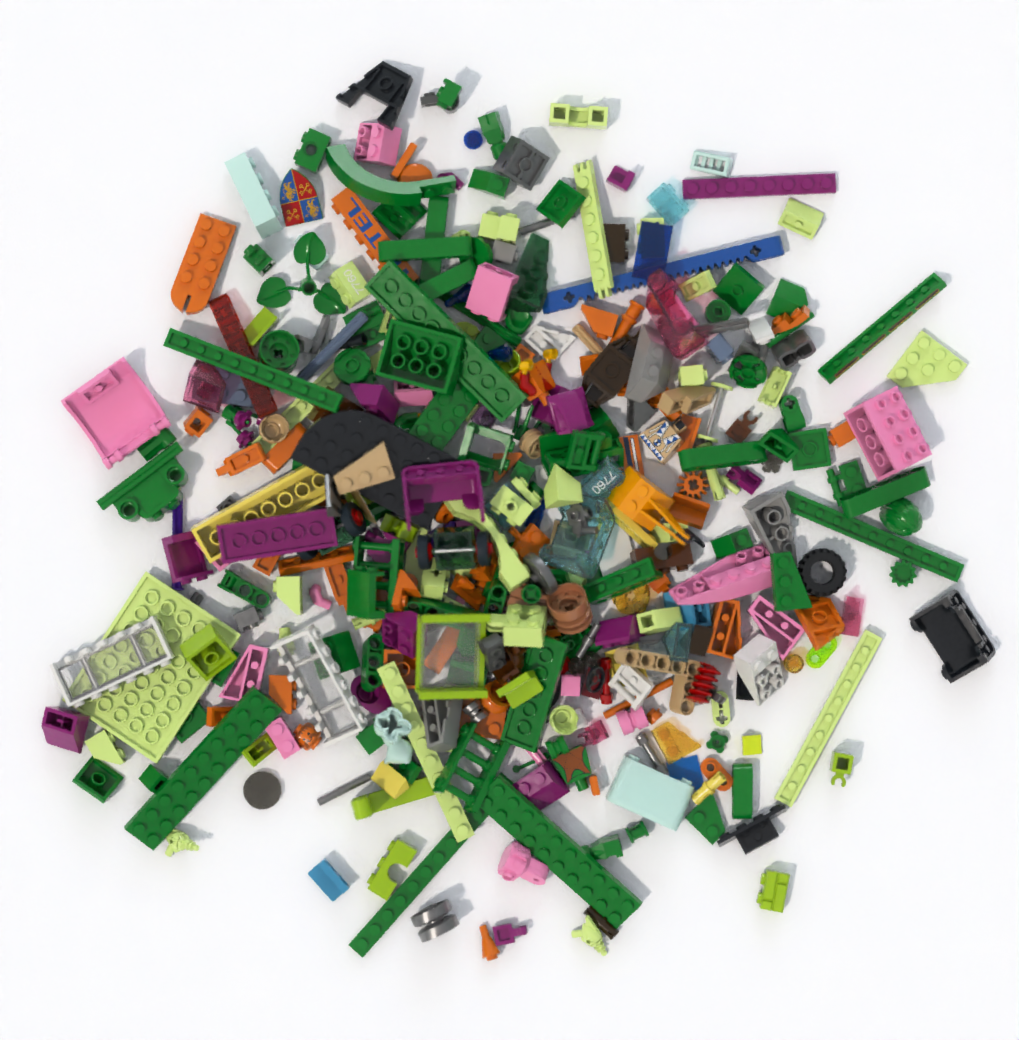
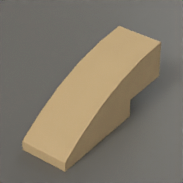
(686, 399)

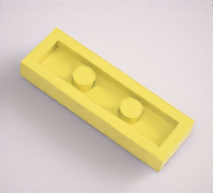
(634, 529)

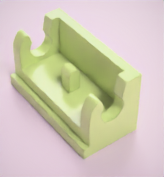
(774, 387)

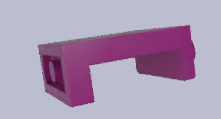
(185, 558)

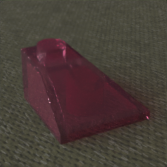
(205, 387)

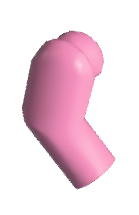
(317, 599)

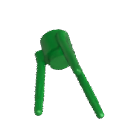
(518, 432)

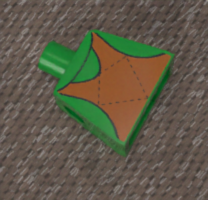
(574, 766)

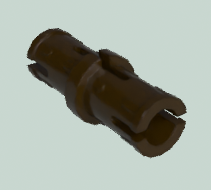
(601, 922)

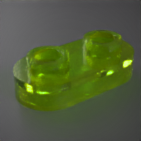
(822, 654)

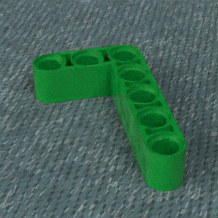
(492, 598)

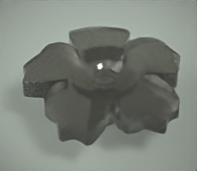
(771, 463)

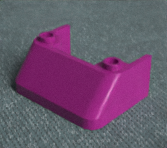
(442, 483)

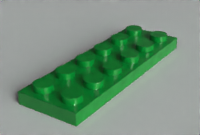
(527, 721)

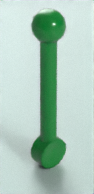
(516, 769)

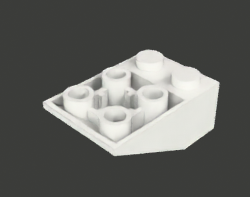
(760, 668)

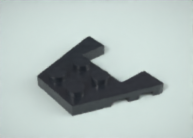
(384, 85)

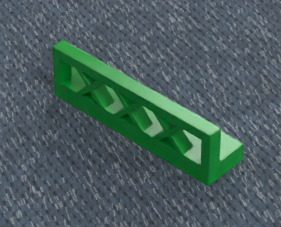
(559, 457)
(622, 581)

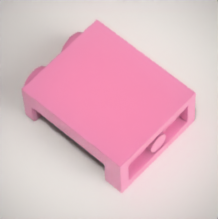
(491, 291)

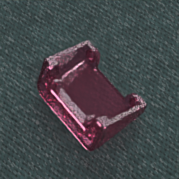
(678, 333)

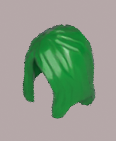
(901, 517)

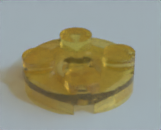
(637, 604)

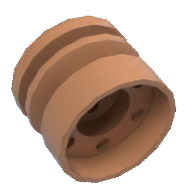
(570, 608)

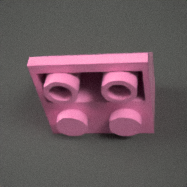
(377, 144)

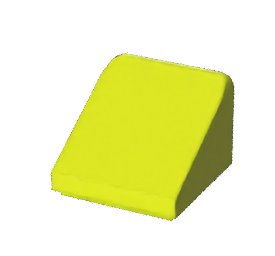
(751, 744)

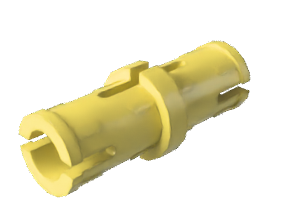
(708, 787)

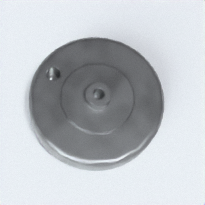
(540, 573)

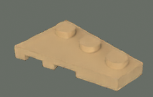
(368, 470)

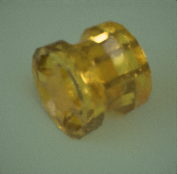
(790, 662)

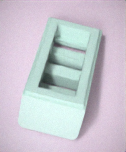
(727, 169)

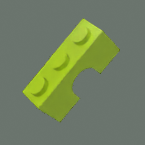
(399, 853)

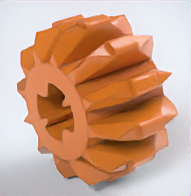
(699, 482)

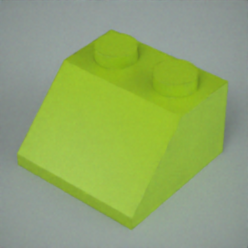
(207, 652)

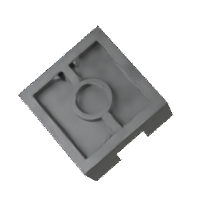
(521, 163)

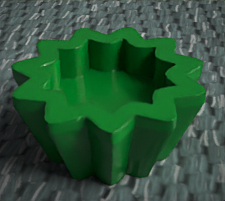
(902, 573)

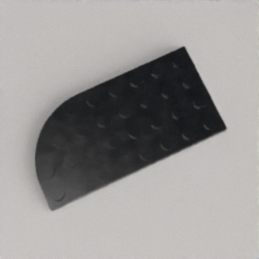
(348, 434)

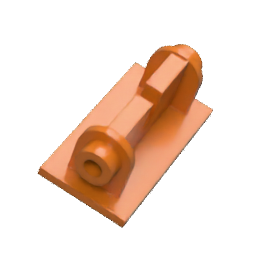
(467, 591)

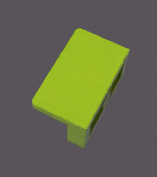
(260, 326)
(521, 689)

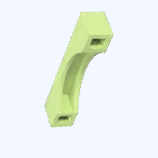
(511, 570)

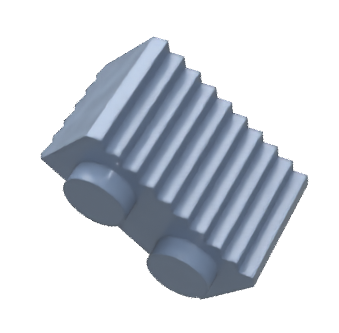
(720, 349)

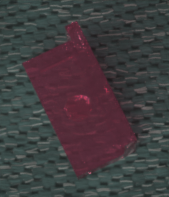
(852, 615)

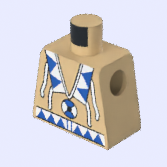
(664, 439)

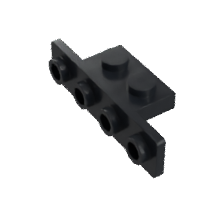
(756, 833)

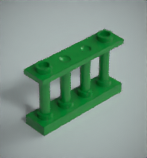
(397, 550)
(489, 768)

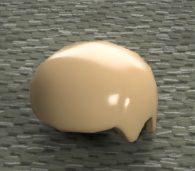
(274, 428)

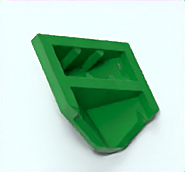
(786, 299)

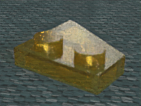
(673, 742)

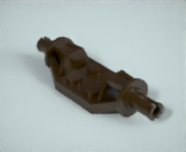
(609, 371)

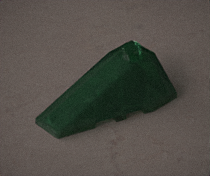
(531, 268)

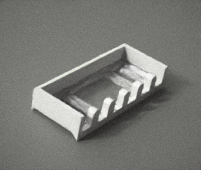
(112, 662)
(320, 684)

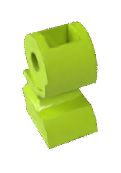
(394, 524)

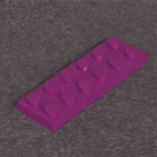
(276, 535)

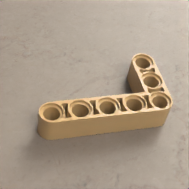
(683, 672)

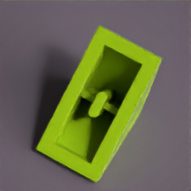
(259, 750)

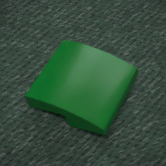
(399, 218)

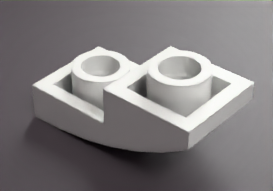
(760, 331)

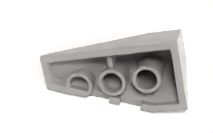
(772, 523)

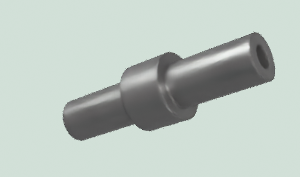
(588, 640)

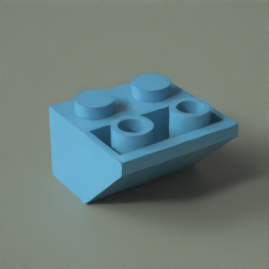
(692, 614)

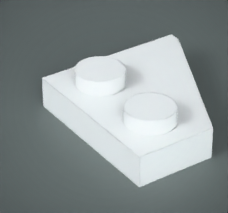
(542, 338)

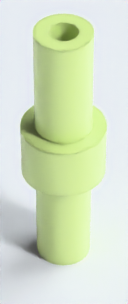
(728, 484)

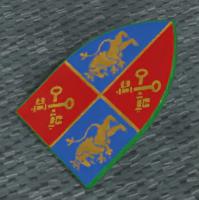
(298, 199)

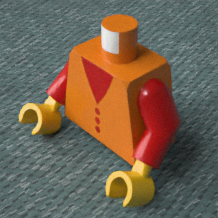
(536, 377)

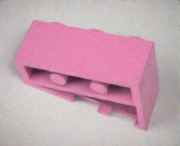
(775, 625)
(247, 673)

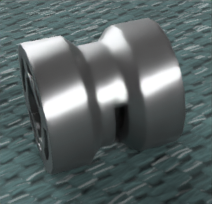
(475, 711)

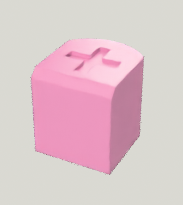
(570, 685)

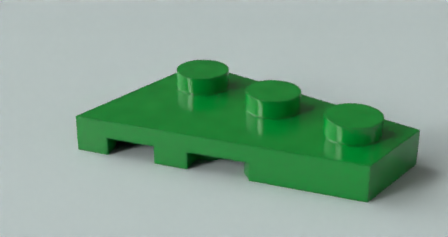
(787, 584)

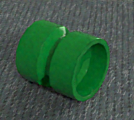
(717, 311)

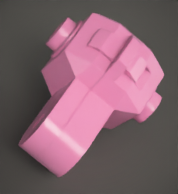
(518, 862)

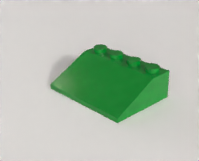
(420, 357)

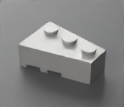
(441, 723)

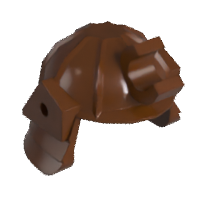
(513, 666)

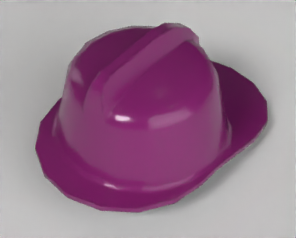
(372, 701)

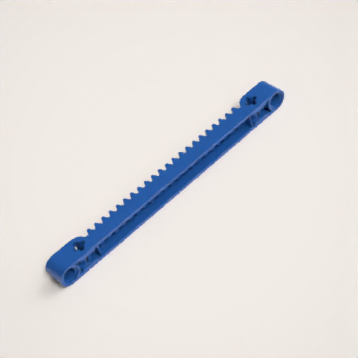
(768, 248)

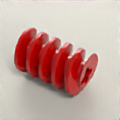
(703, 685)

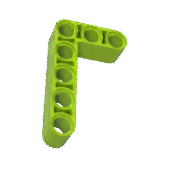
(370, 803)

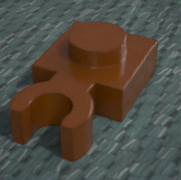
(739, 430)

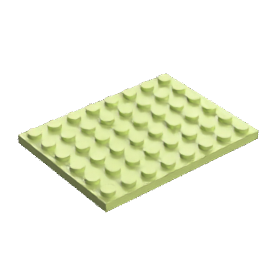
(158, 704)

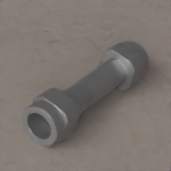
(642, 739)

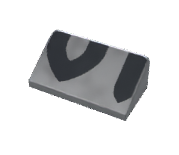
(333, 499)

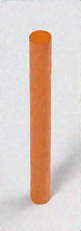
(624, 705)

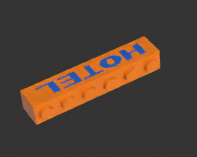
(365, 226)

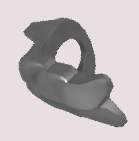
(313, 346)

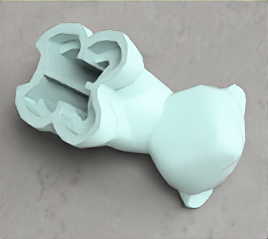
(391, 727)

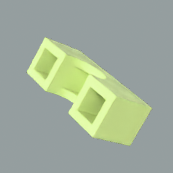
(588, 117)

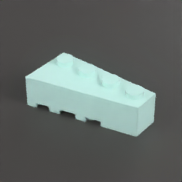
(253, 196)

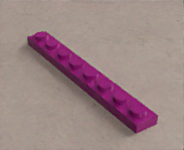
(759, 186)

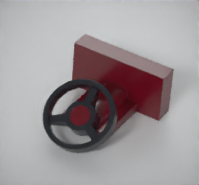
(593, 682)

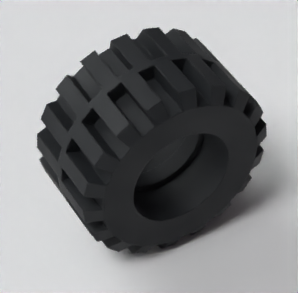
(837, 565)

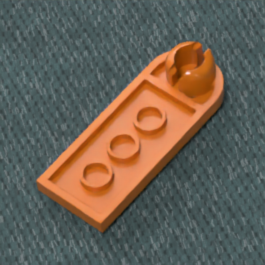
(202, 264)

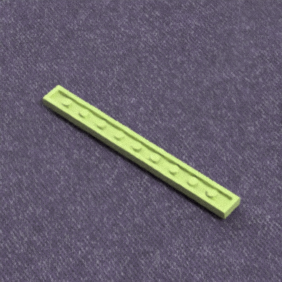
(828, 718)
(428, 758)

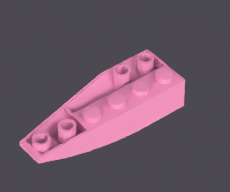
(727, 579)

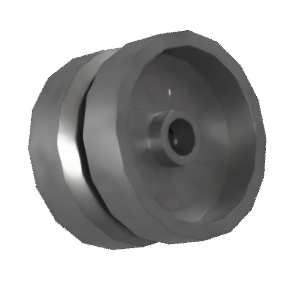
(433, 917)

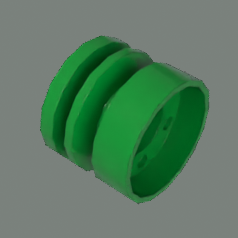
(279, 343)

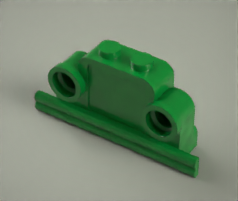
(150, 489)

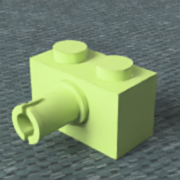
(511, 506)

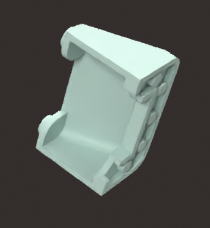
(650, 792)

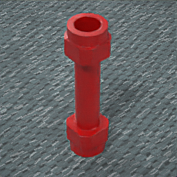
(606, 696)

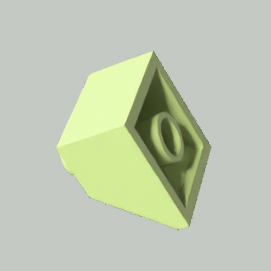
(290, 592)

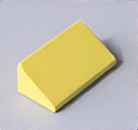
(390, 780)

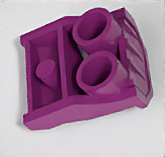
(569, 411)

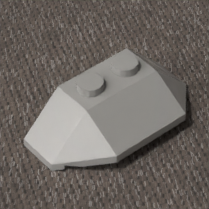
(649, 366)

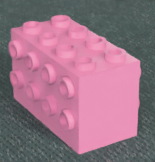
(887, 433)

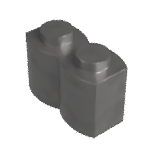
(793, 349)

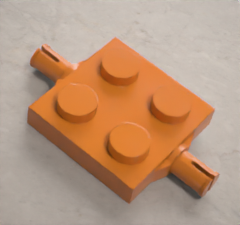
(529, 541)

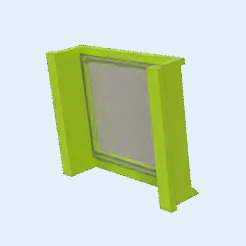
(449, 656)

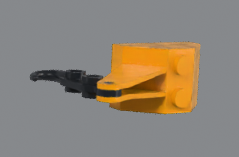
(648, 505)

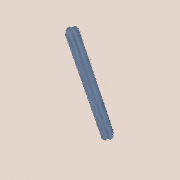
(316, 363)

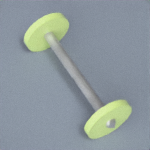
(721, 386)

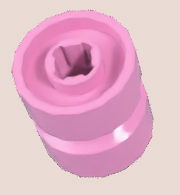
(631, 719)

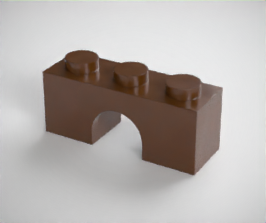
(678, 557)

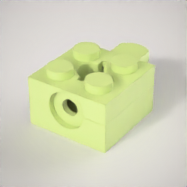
(521, 625)

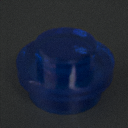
(473, 139)

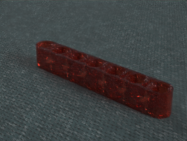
(238, 343)

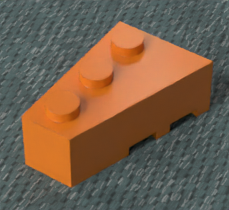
(726, 625)

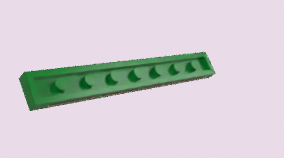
(881, 328)

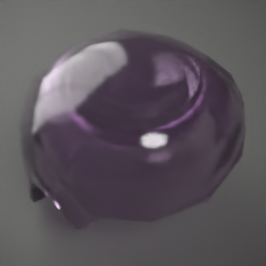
(484, 417)

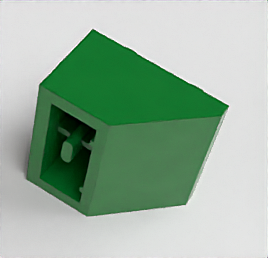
(343, 651)

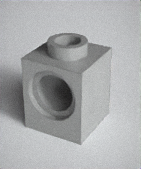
(504, 252)

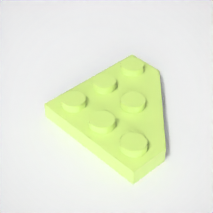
(925, 363)

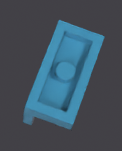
(328, 880)

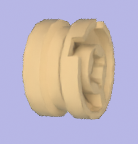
(530, 443)

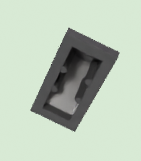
(637, 414)

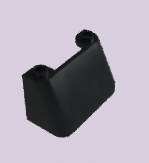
(954, 635)

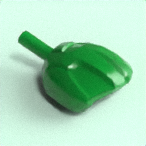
(517, 321)

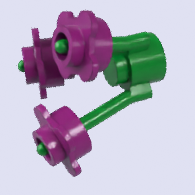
(242, 419)

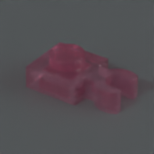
(594, 734)

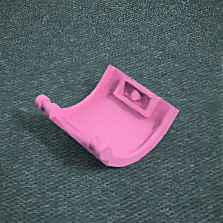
(116, 412)

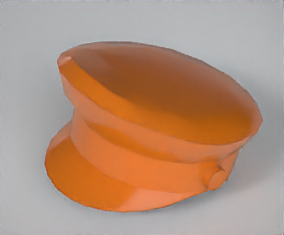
(414, 172)
(493, 702)

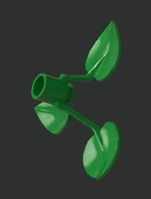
(307, 250)

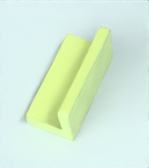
(800, 218)

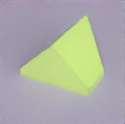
(561, 489)

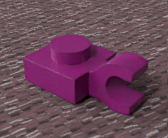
(747, 479)
(506, 933)

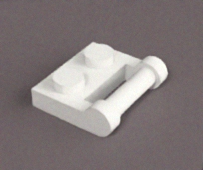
(635, 682)

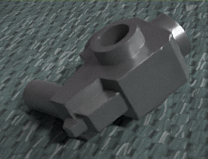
(578, 518)

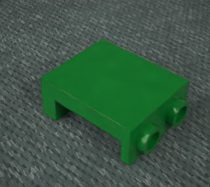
(362, 592)

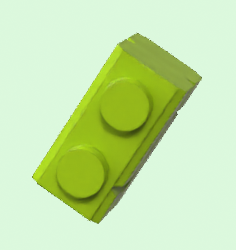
(773, 890)

